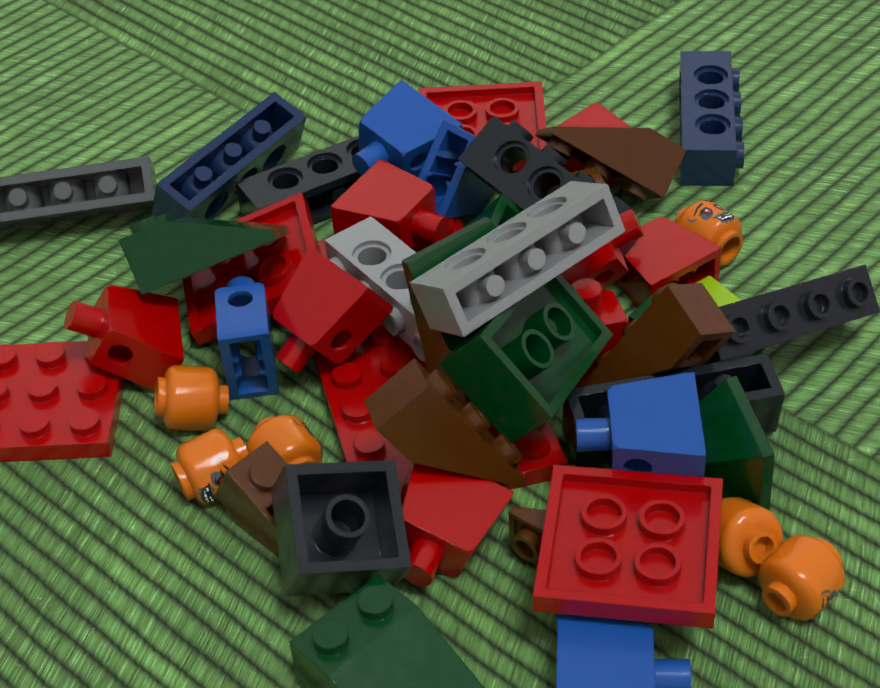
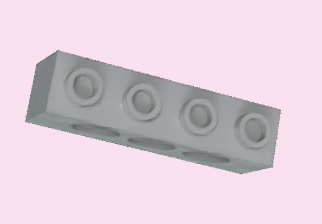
(517, 257)
(375, 259)

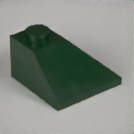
(736, 444)

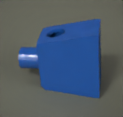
(399, 130)
(455, 186)
(245, 317)
(649, 427)
(613, 655)

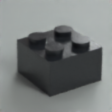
(339, 526)

